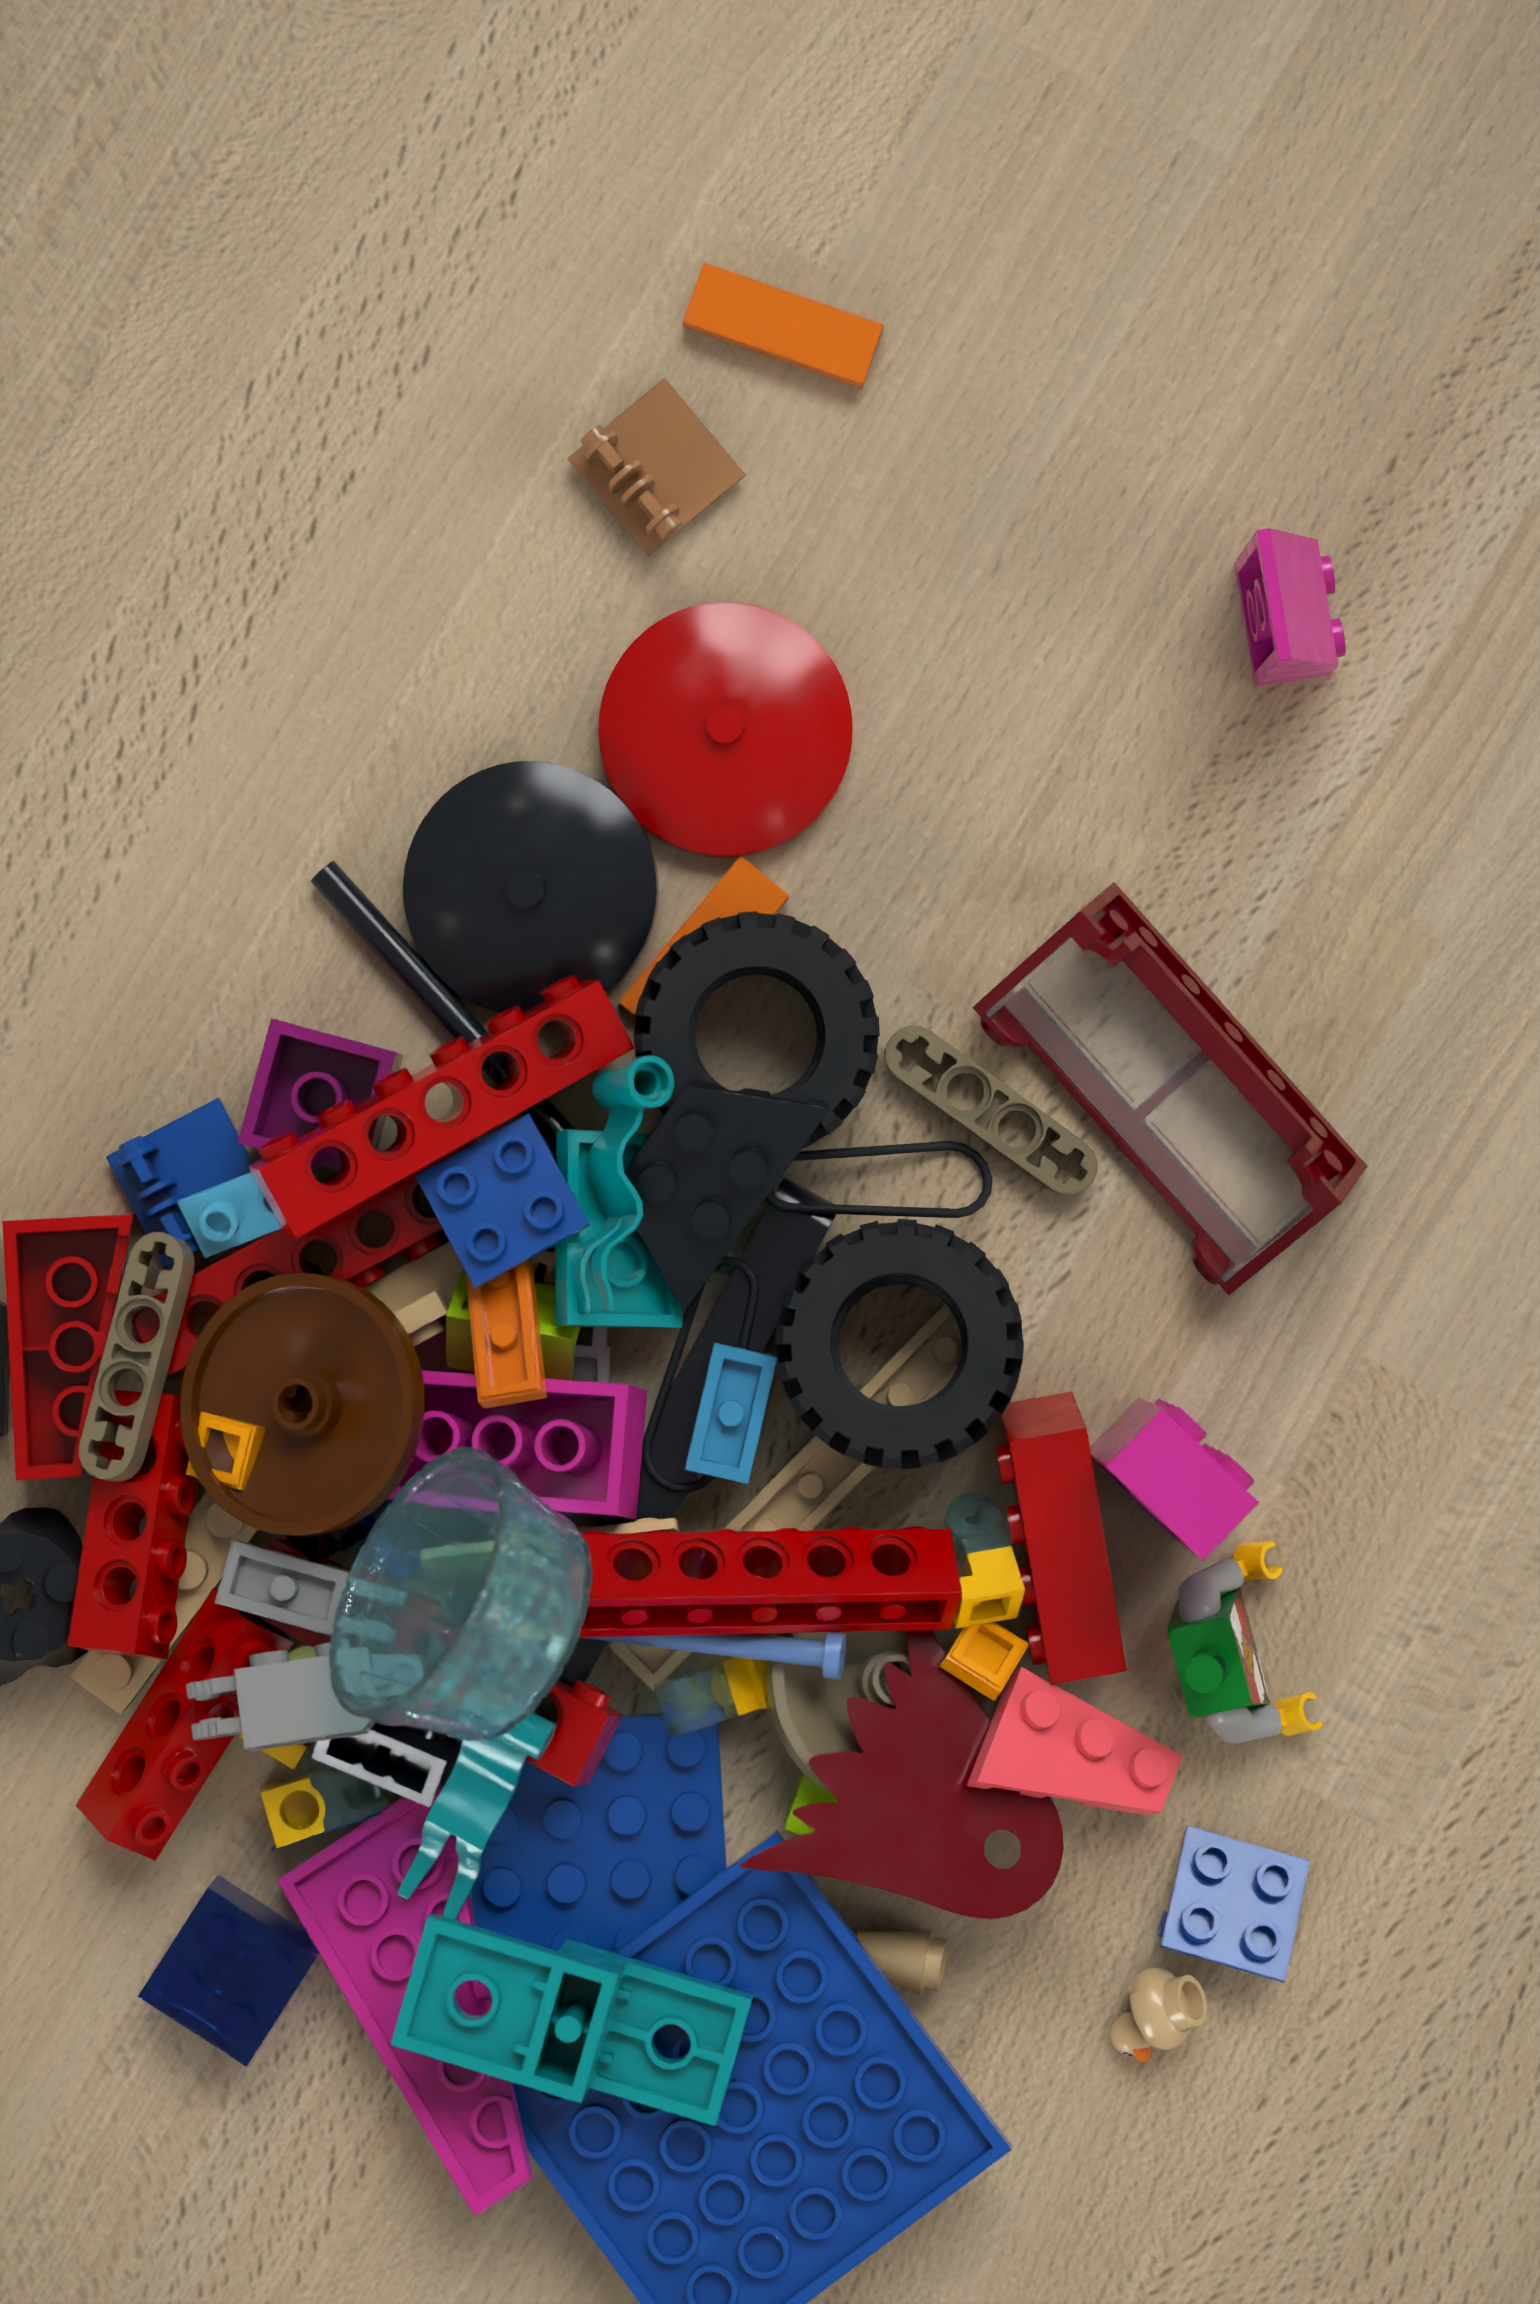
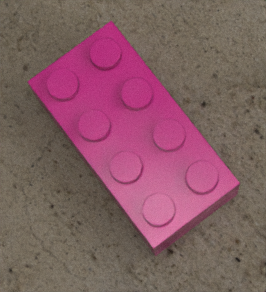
(569, 1449)
(1181, 1484)

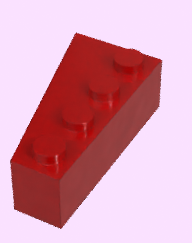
(59, 1313)
(1061, 1537)

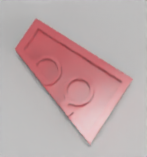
(1070, 1750)

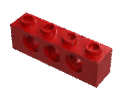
(117, 1554)
(155, 1761)

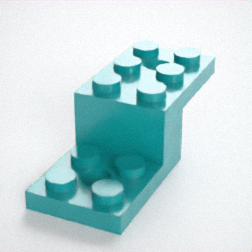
(571, 2019)

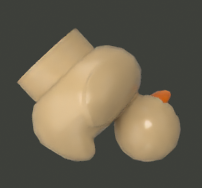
(1161, 2013)

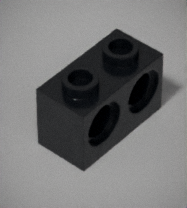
(394, 1758)

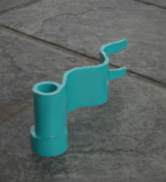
(626, 1092)
(474, 1804)

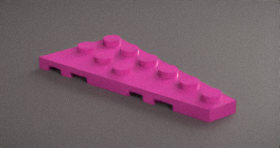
(370, 1946)

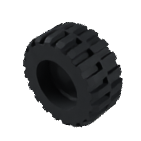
(778, 949)
(890, 1256)

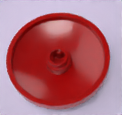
(725, 729)

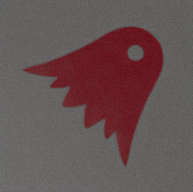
(906, 1806)

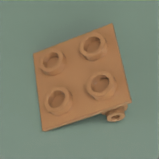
(655, 466)

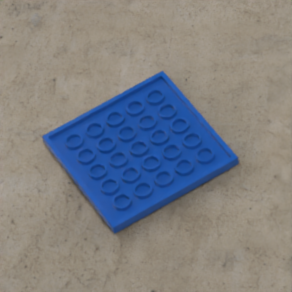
(829, 2128)

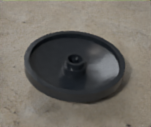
(529, 883)

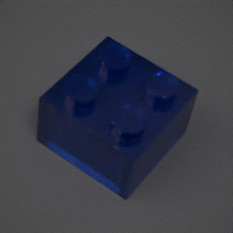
(230, 1970)

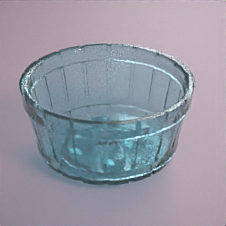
(460, 1603)

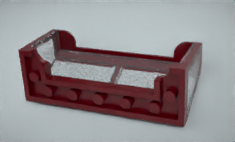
(1175, 1086)

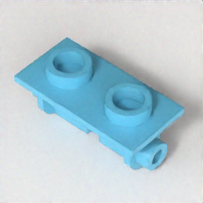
(229, 1214)

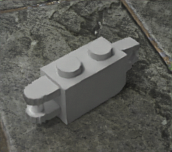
(279, 1703)

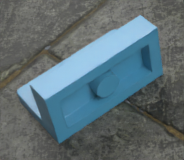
(731, 1413)

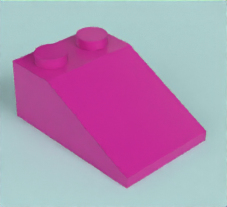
(1287, 608)

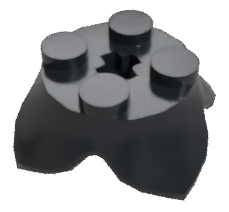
(46, 1555)

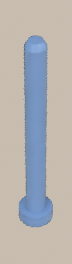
(824, 1654)

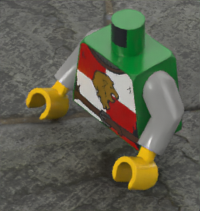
(1219, 1654)

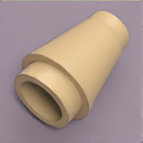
(908, 1957)

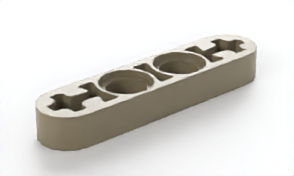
(996, 1102)
(148, 1359)

